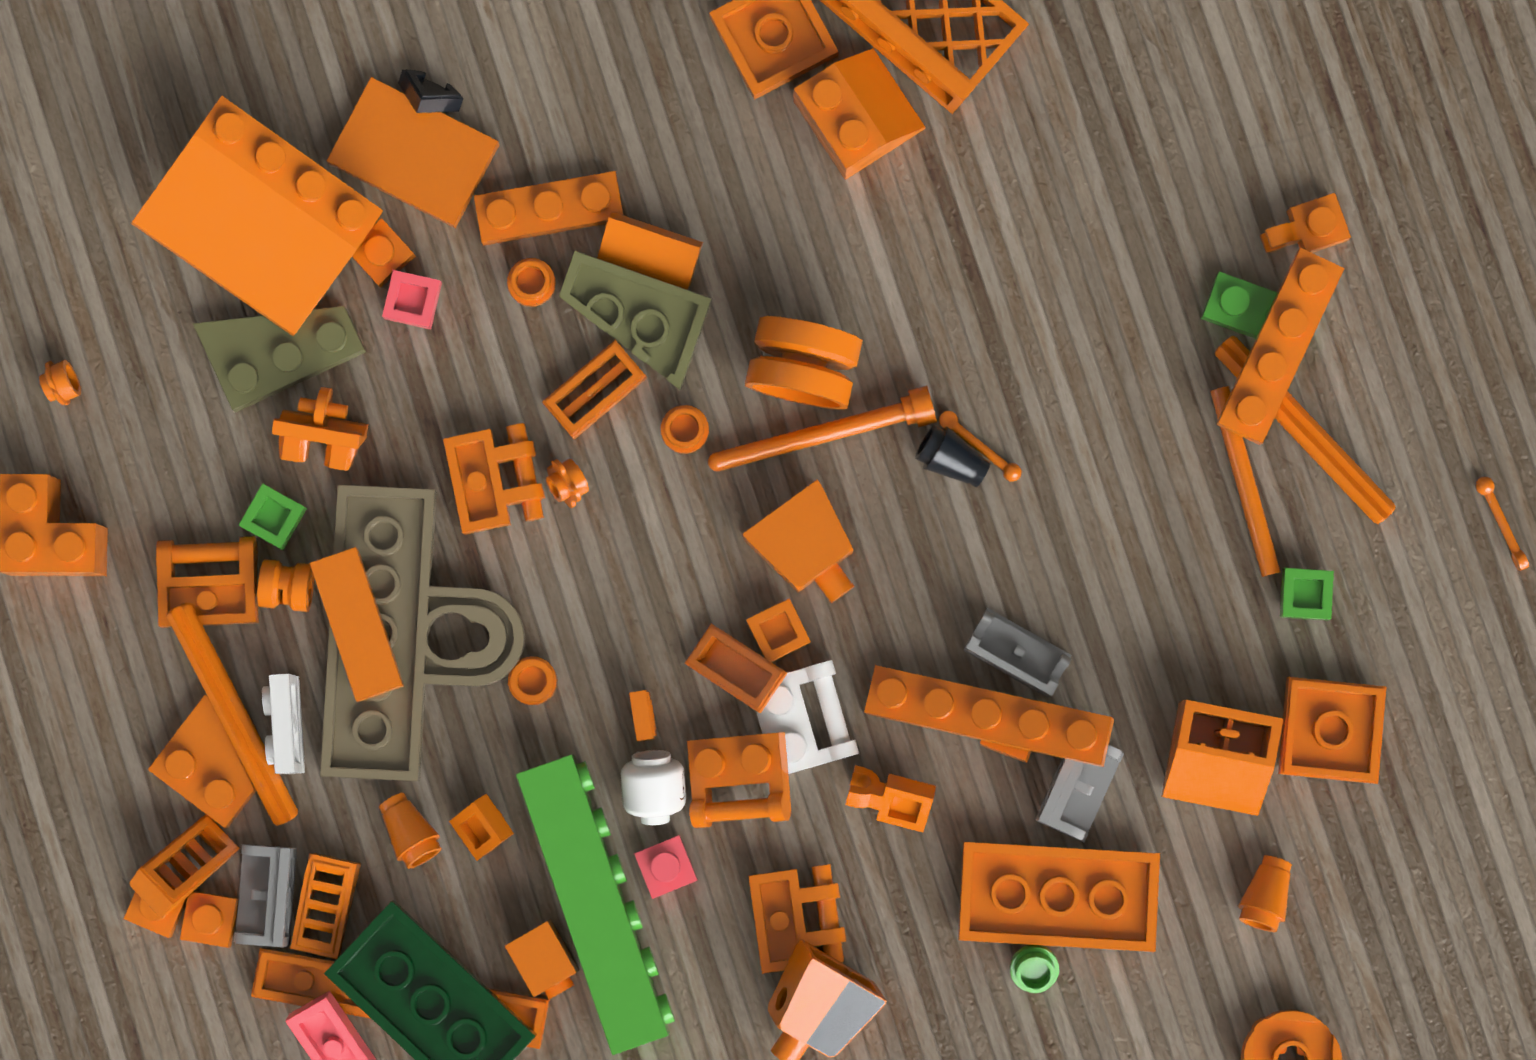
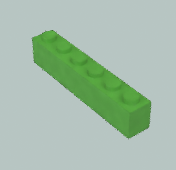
(594, 903)

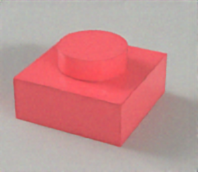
(412, 299)
(665, 867)

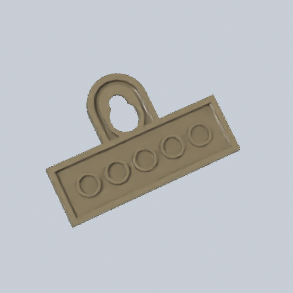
(396, 546)

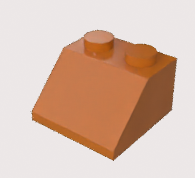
(857, 111)

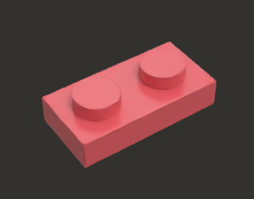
(327, 1031)

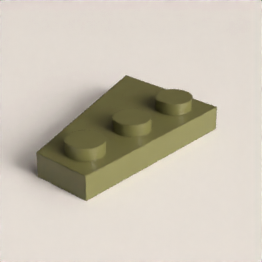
(640, 312)

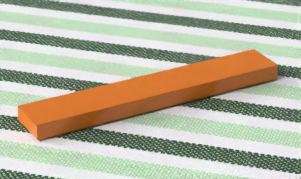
(301, 978)

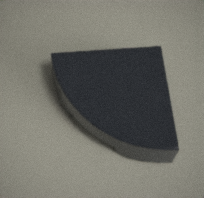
(428, 96)

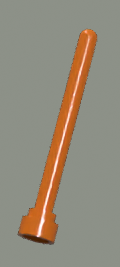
(913, 409)

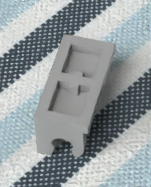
(1018, 653)
(1077, 794)
(266, 895)

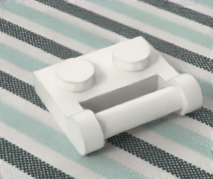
(788, 714)

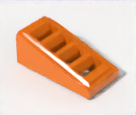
(336, 866)
(158, 883)

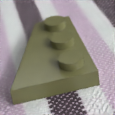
(261, 359)

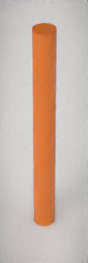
(1247, 491)

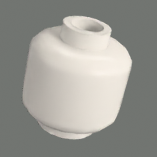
(653, 786)

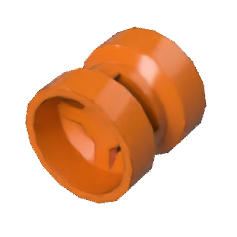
(285, 585)

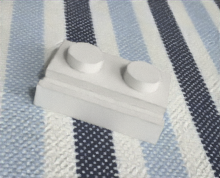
(283, 703)

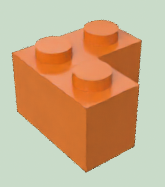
(34, 538)

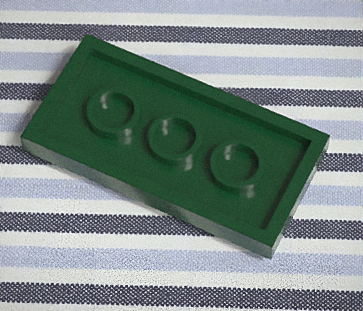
(425, 994)

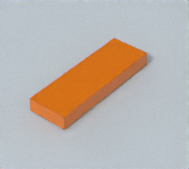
(356, 624)

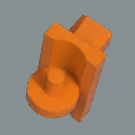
(299, 428)

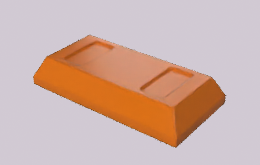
(735, 668)

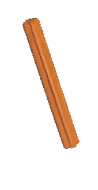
(1317, 443)
(231, 713)

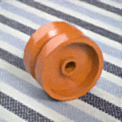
(803, 362)

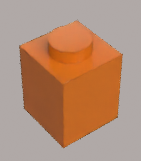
(543, 960)

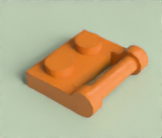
(216, 597)
(735, 763)

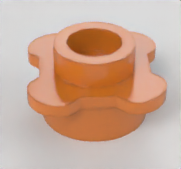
(566, 482)

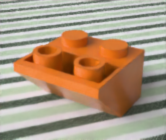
(1221, 757)

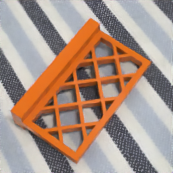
(921, 58)

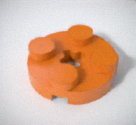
(1287, 1028)

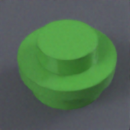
(1034, 968)

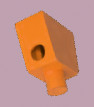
(804, 543)

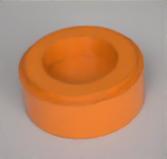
(532, 681)

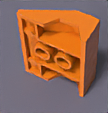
(257, 216)

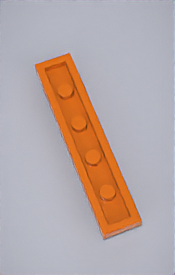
(989, 716)

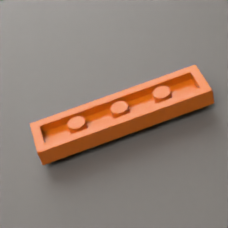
(1280, 346)

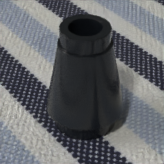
(951, 456)

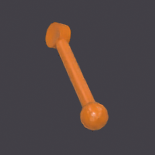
(1011, 471)
(1485, 487)

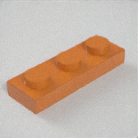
(547, 208)

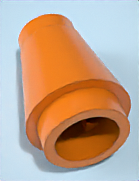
(409, 831)
(1267, 895)

